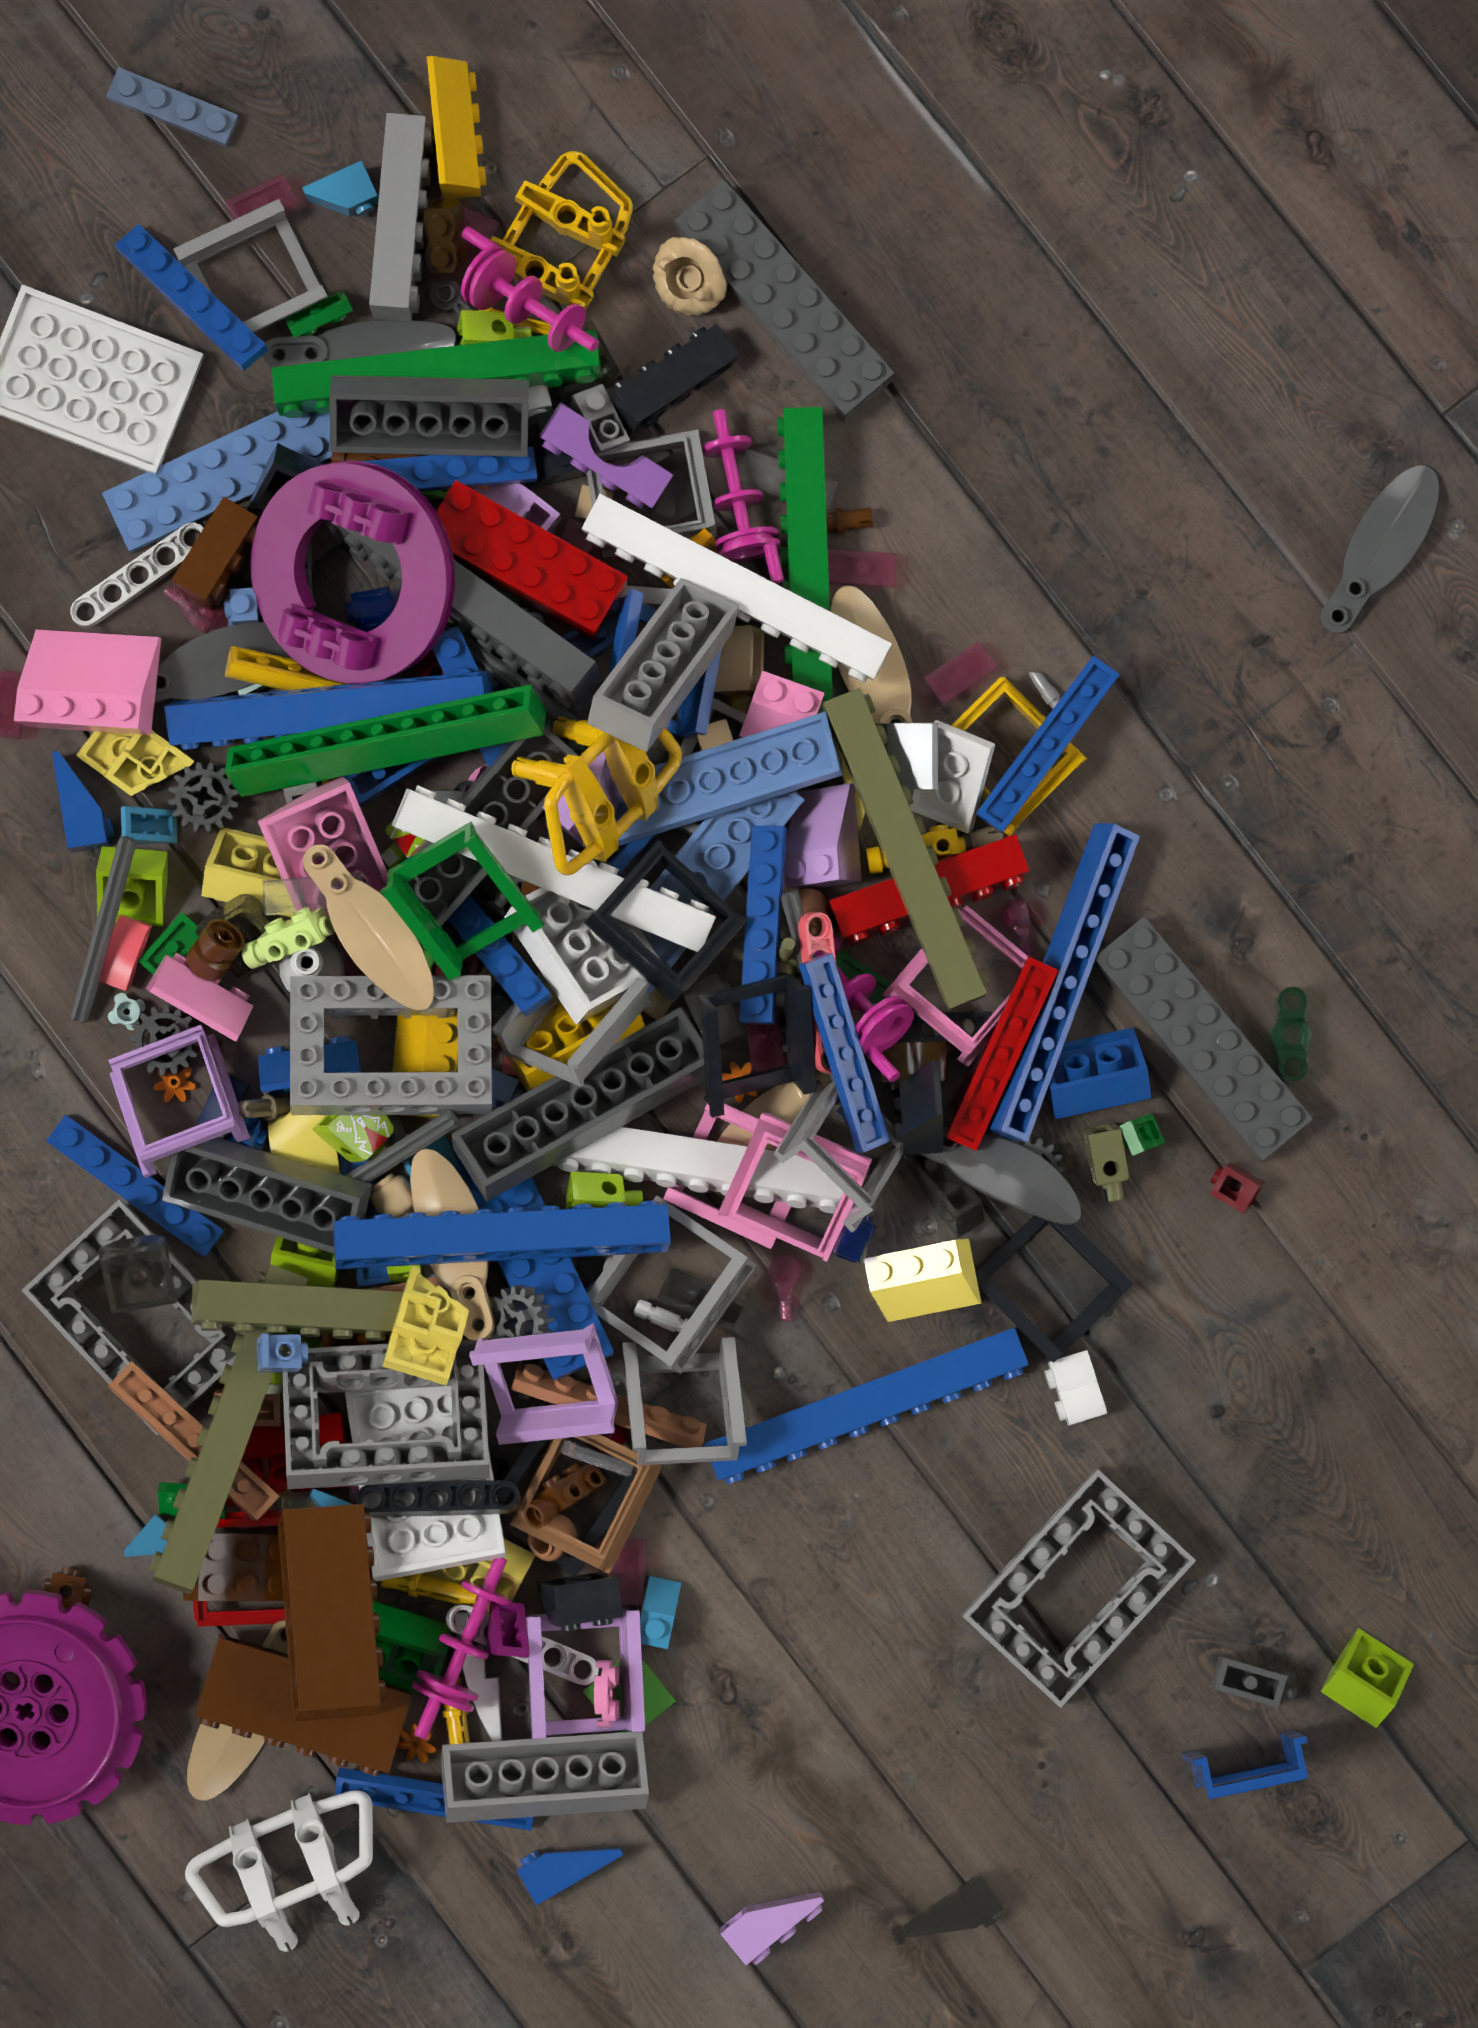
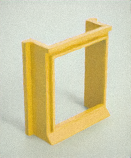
(1072, 756)

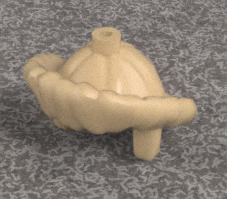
(688, 276)

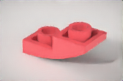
(124, 950)

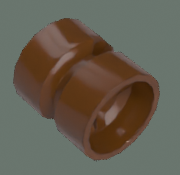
(215, 950)

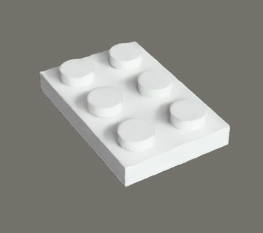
(961, 779)

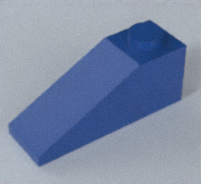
(82, 816)
(558, 1869)

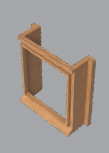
(624, 1520)

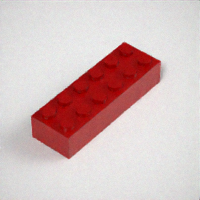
(529, 561)
(967, 874)

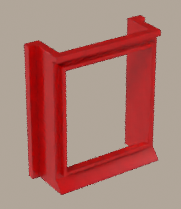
(245, 1617)

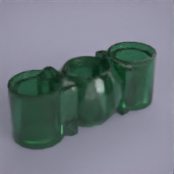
(1295, 1019)

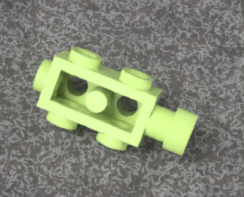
(288, 937)

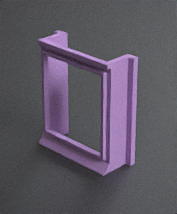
(229, 1122)
(550, 1420)
(631, 1675)

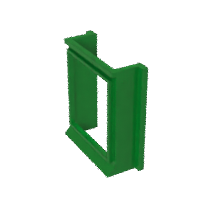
(422, 922)

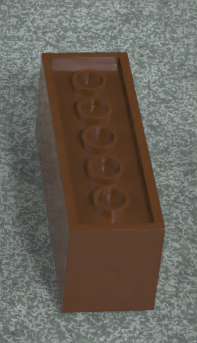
(330, 1612)
(252, 1694)

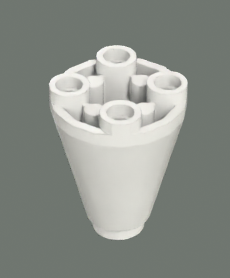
(326, 962)

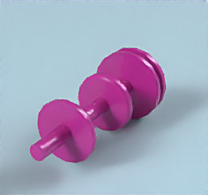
(490, 279)
(746, 542)
(881, 1023)
(445, 1688)

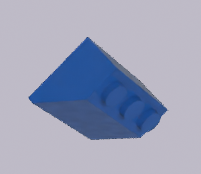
(274, 1067)
(1098, 1074)

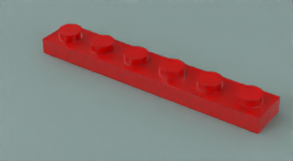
(1001, 1053)

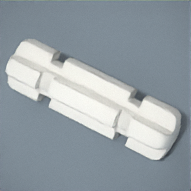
(659, 1316)

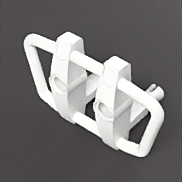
(256, 1873)

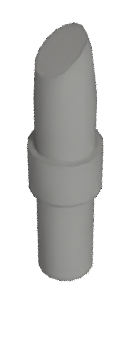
(1048, 692)

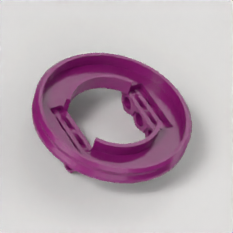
(379, 507)

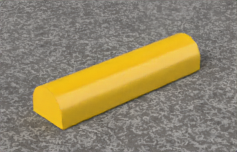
(271, 670)

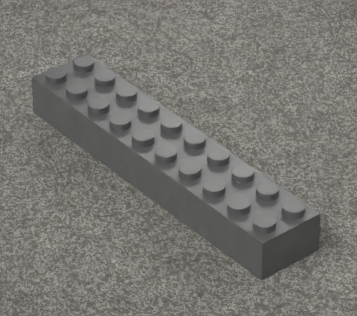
(497, 625)

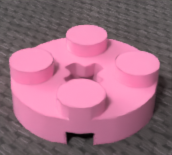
(605, 1693)

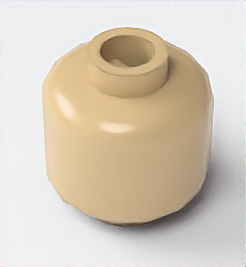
(392, 1196)

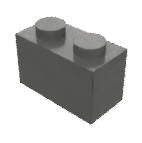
(1248, 1682)

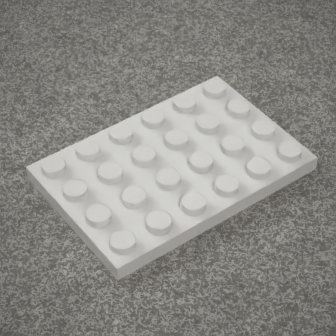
(93, 379)
(419, 1542)

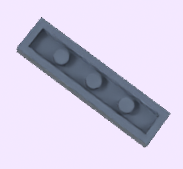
(172, 107)

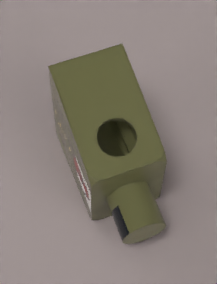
(1102, 1145)

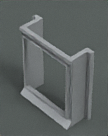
(241, 230)
(697, 471)
(516, 1029)
(801, 1137)
(727, 1364)

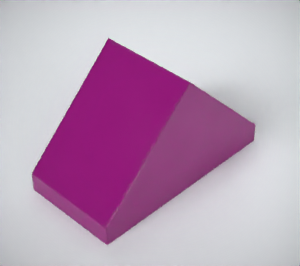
(507, 1630)

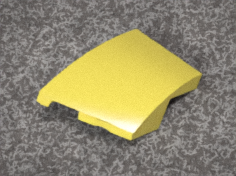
(132, 759)
(294, 1139)
(425, 1331)

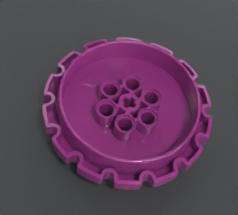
(90, 1681)

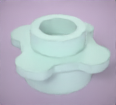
(121, 1003)

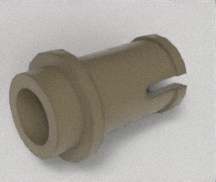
(981, 837)
(294, 1500)

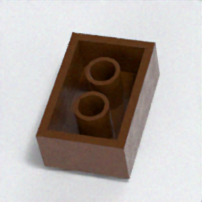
(217, 554)
(240, 1569)

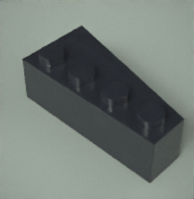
(672, 378)

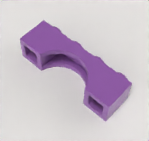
(640, 478)

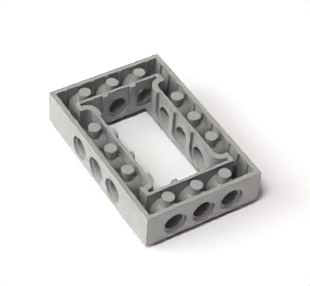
(389, 1092)
(54, 1296)
(389, 1461)
(1163, 1568)

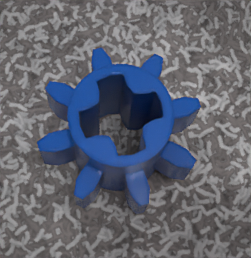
(256, 1132)

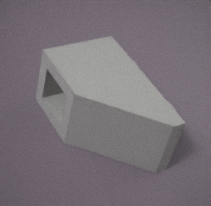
(605, 426)

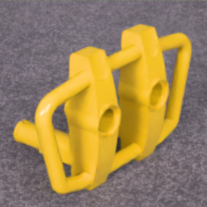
(588, 228)
(584, 795)

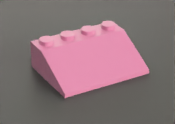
(89, 682)
(327, 818)

